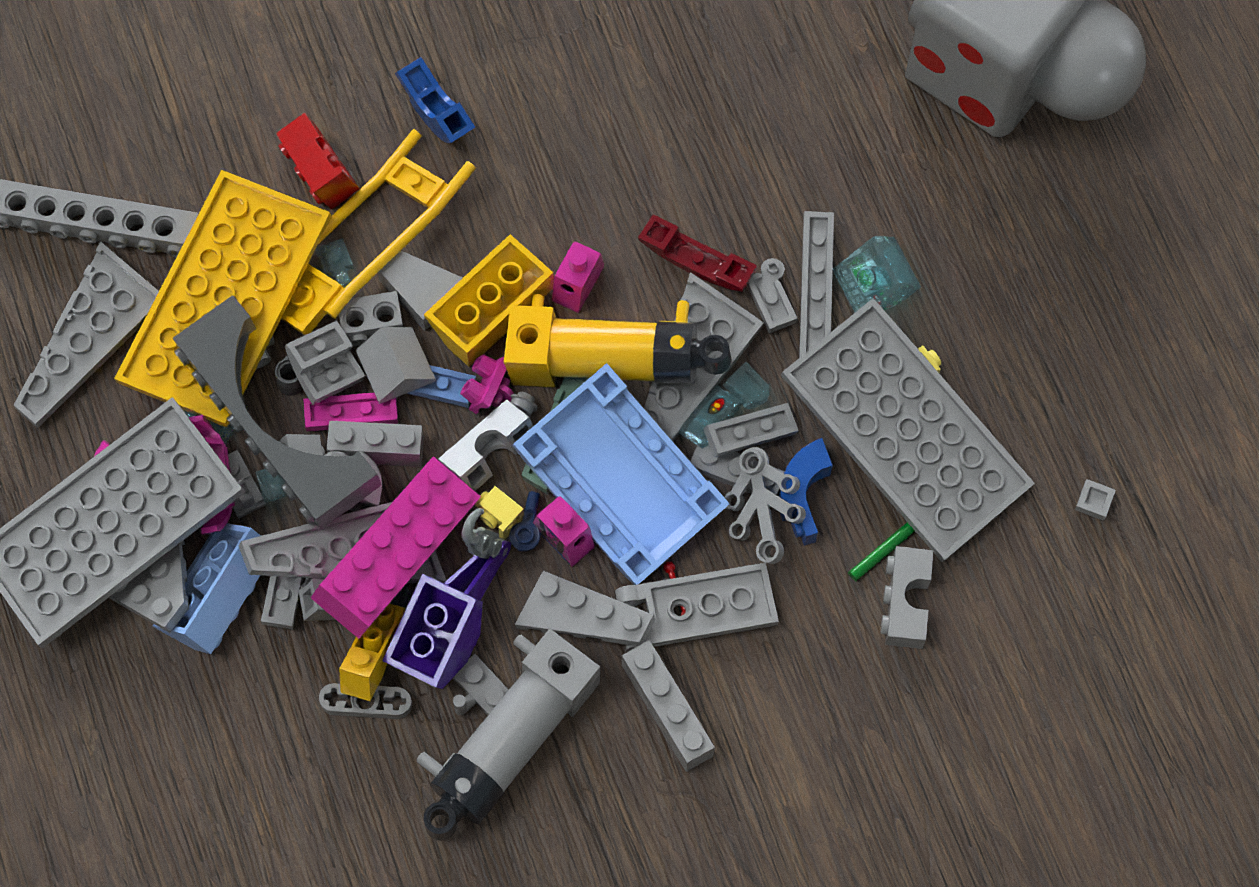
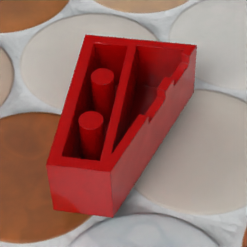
(316, 162)

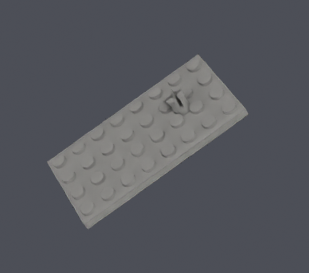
(907, 429)
(111, 521)

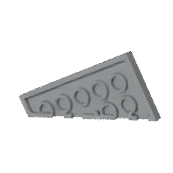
(315, 552)

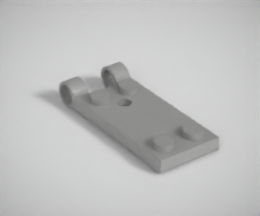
(713, 604)

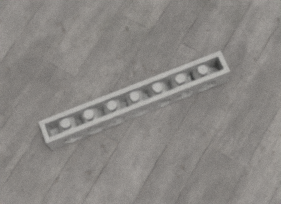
(95, 211)

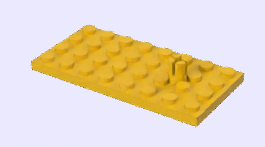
(242, 246)

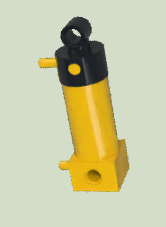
(551, 347)

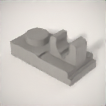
(252, 498)

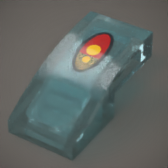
(714, 408)

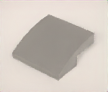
(324, 362)

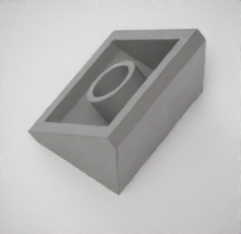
(394, 362)

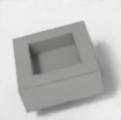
(1095, 499)

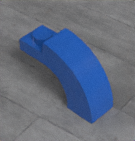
(432, 104)
(808, 466)

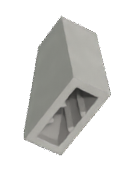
(417, 284)

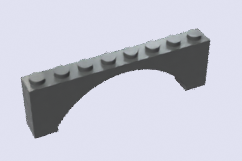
(320, 483)

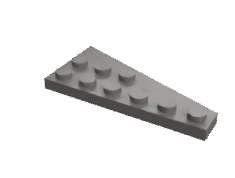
(713, 315)
(91, 329)

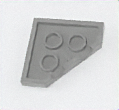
(158, 591)

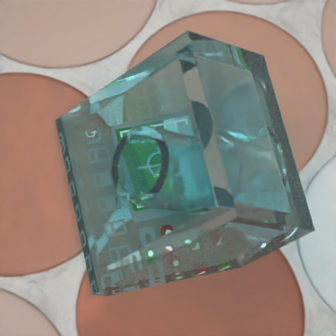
(876, 272)

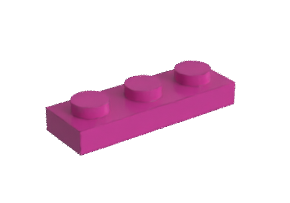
(350, 409)

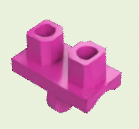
(493, 386)

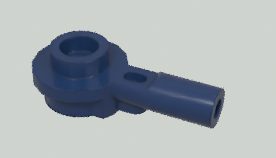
(525, 535)

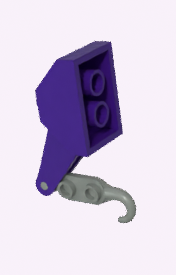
(446, 616)

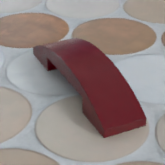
(694, 257)

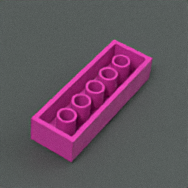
(395, 547)

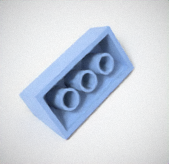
(215, 589)

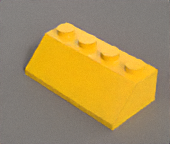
(478, 306)

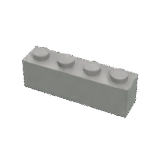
(667, 706)

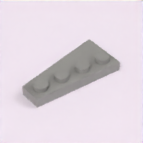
(582, 613)

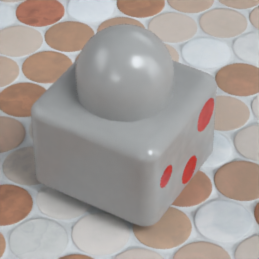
(1006, 54)

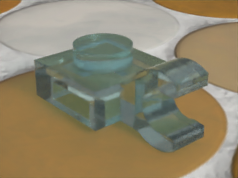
(335, 261)

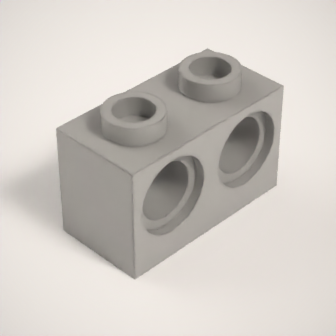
(369, 311)

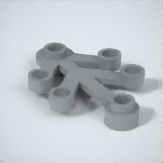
(760, 502)

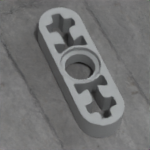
(374, 712)

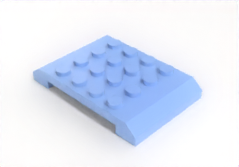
(620, 475)

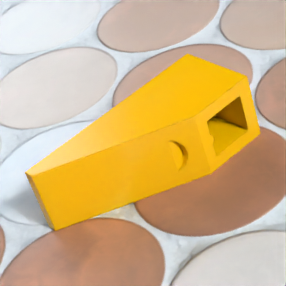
(363, 664)

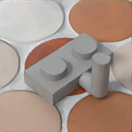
(480, 685)

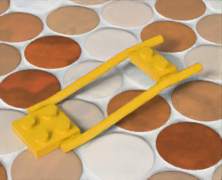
(320, 294)

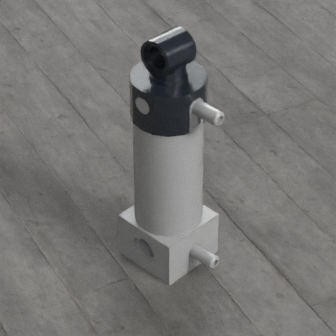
(511, 733)

